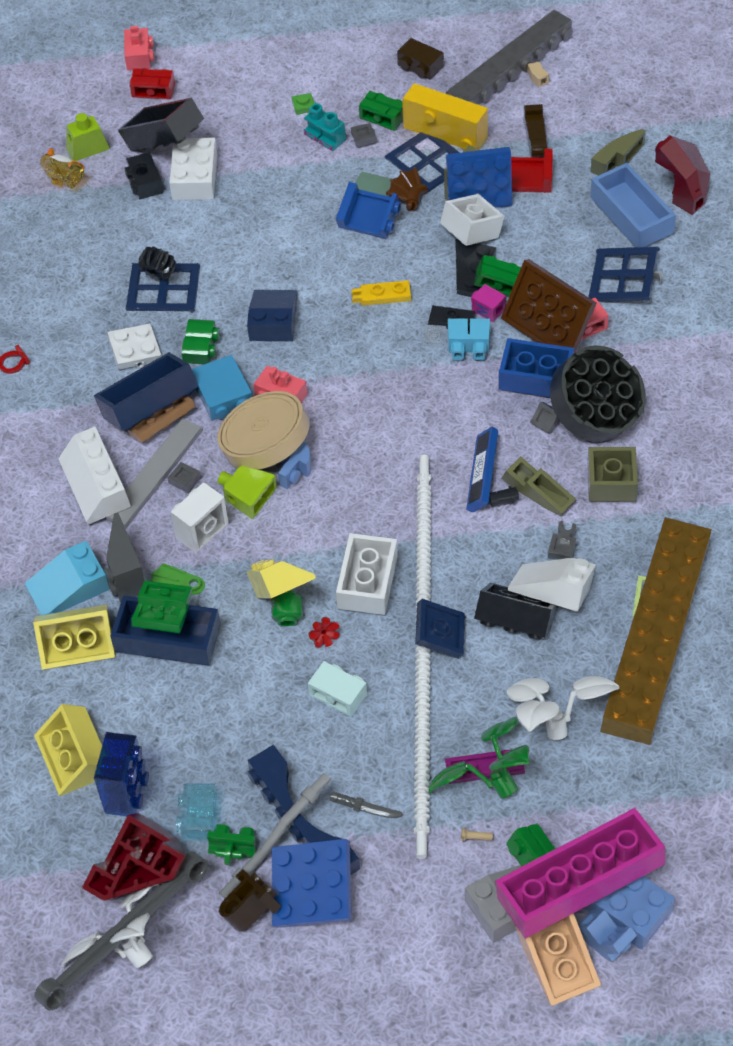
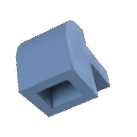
(295, 465)
(604, 935)

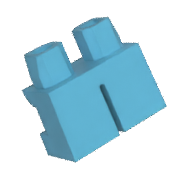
(462, 342)

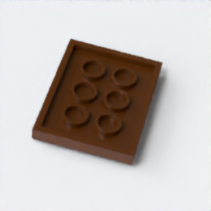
(547, 307)

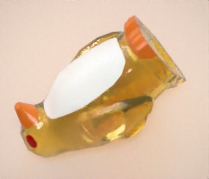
(62, 169)

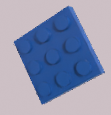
(481, 173)
(312, 883)

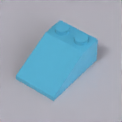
(67, 580)

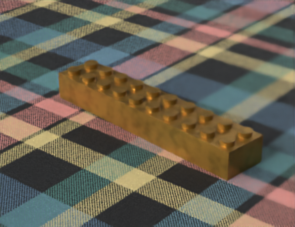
(656, 631)

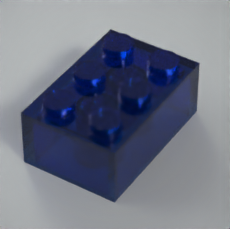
(121, 774)

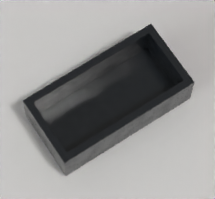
(161, 124)

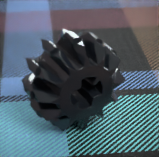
(156, 263)

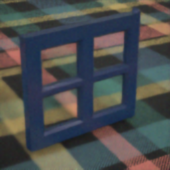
(410, 144)
(623, 273)
(163, 287)

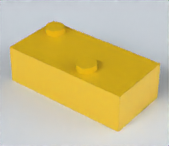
(445, 117)

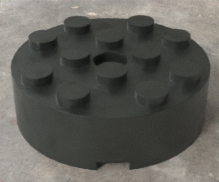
(597, 393)

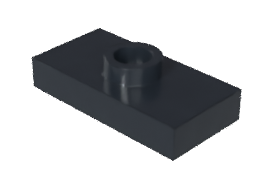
(440, 315)

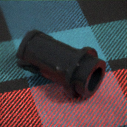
(504, 496)

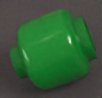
(287, 608)

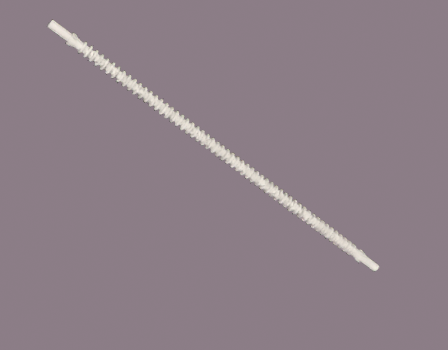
(422, 675)

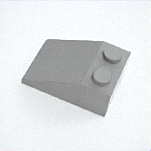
(483, 902)

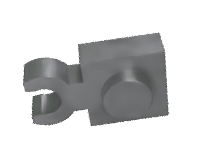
(563, 543)

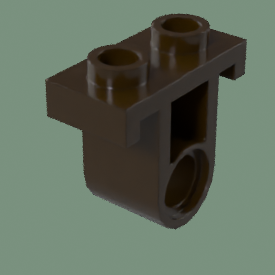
(248, 901)

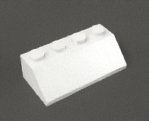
(93, 476)

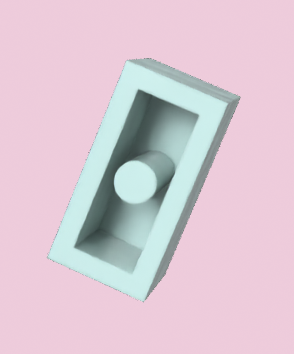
(337, 688)

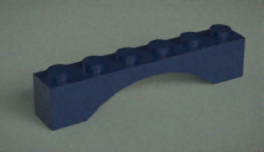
(272, 774)

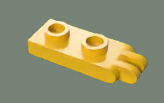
(382, 293)

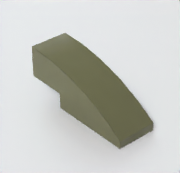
(618, 152)
(538, 486)

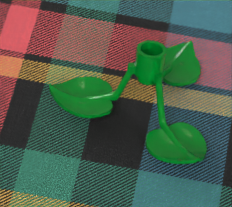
(500, 776)

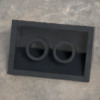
(514, 611)

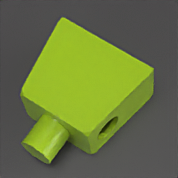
(84, 137)
(247, 489)

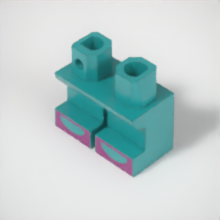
(324, 127)

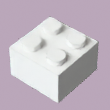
(472, 219)
(199, 517)

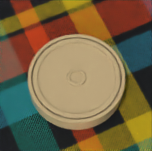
(263, 430)

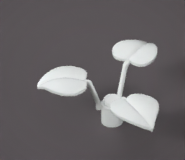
(534, 712)
(133, 947)

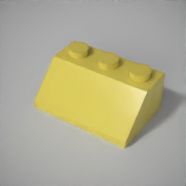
(273, 577)
(74, 636)
(69, 748)

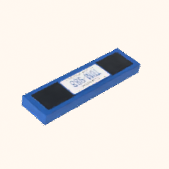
(482, 469)

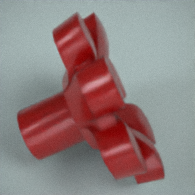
(324, 632)

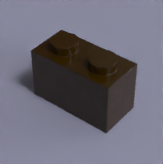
(420, 58)

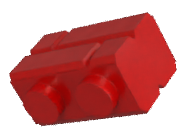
(152, 83)

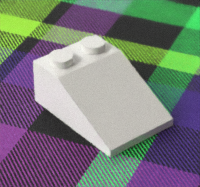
(555, 581)

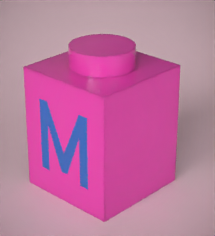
(488, 302)

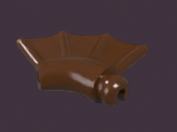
(408, 188)

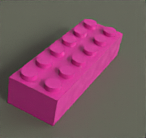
(580, 872)

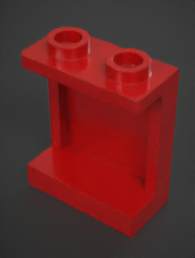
(532, 173)

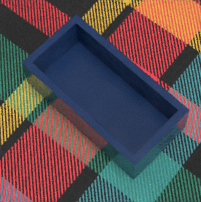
(146, 391)
(192, 645)

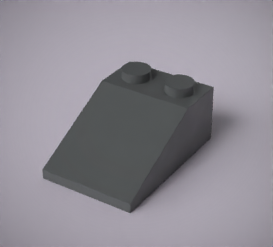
(123, 568)

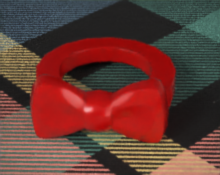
(18, 352)

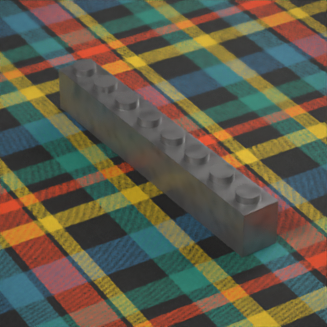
(513, 59)

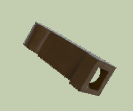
(535, 129)

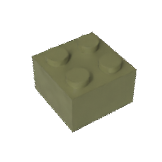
(612, 474)

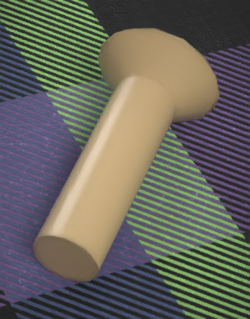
(475, 835)

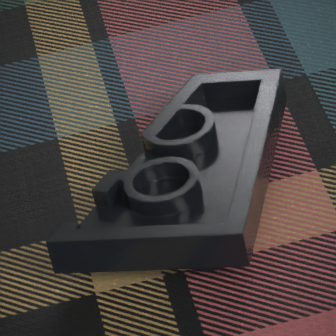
(466, 264)

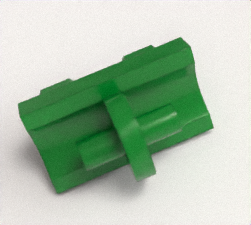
(231, 845)

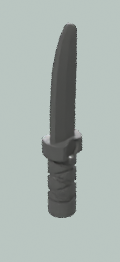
(359, 805)

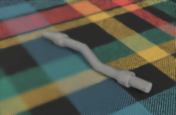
(308, 796)

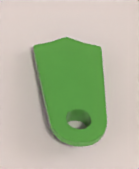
(172, 575)

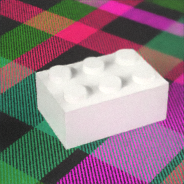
(193, 169)
(367, 574)

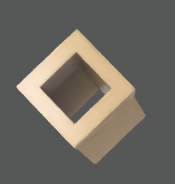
(537, 74)

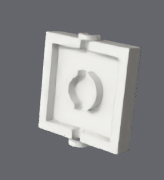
(134, 346)

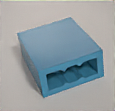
(221, 386)

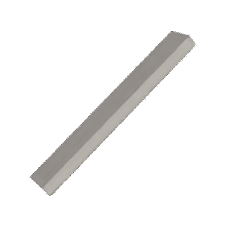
(158, 469)

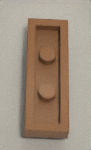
(161, 419)

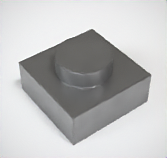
(363, 135)
(545, 417)
(184, 477)

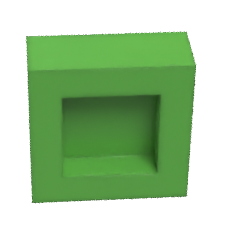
(302, 103)

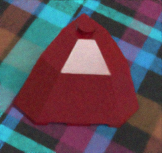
(138, 859)

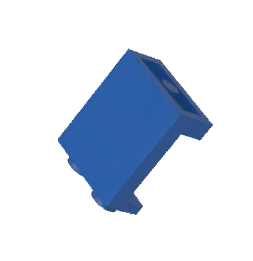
(367, 212)

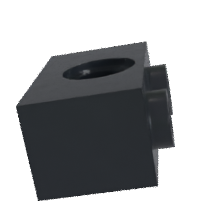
(144, 176)

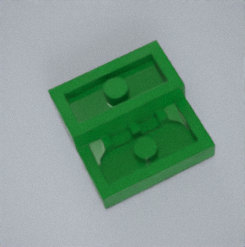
(162, 606)

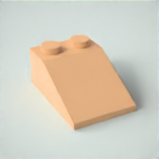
(560, 960)

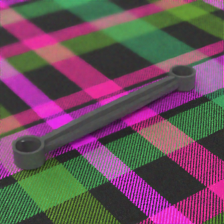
(104, 947)

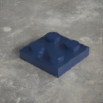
(440, 628)

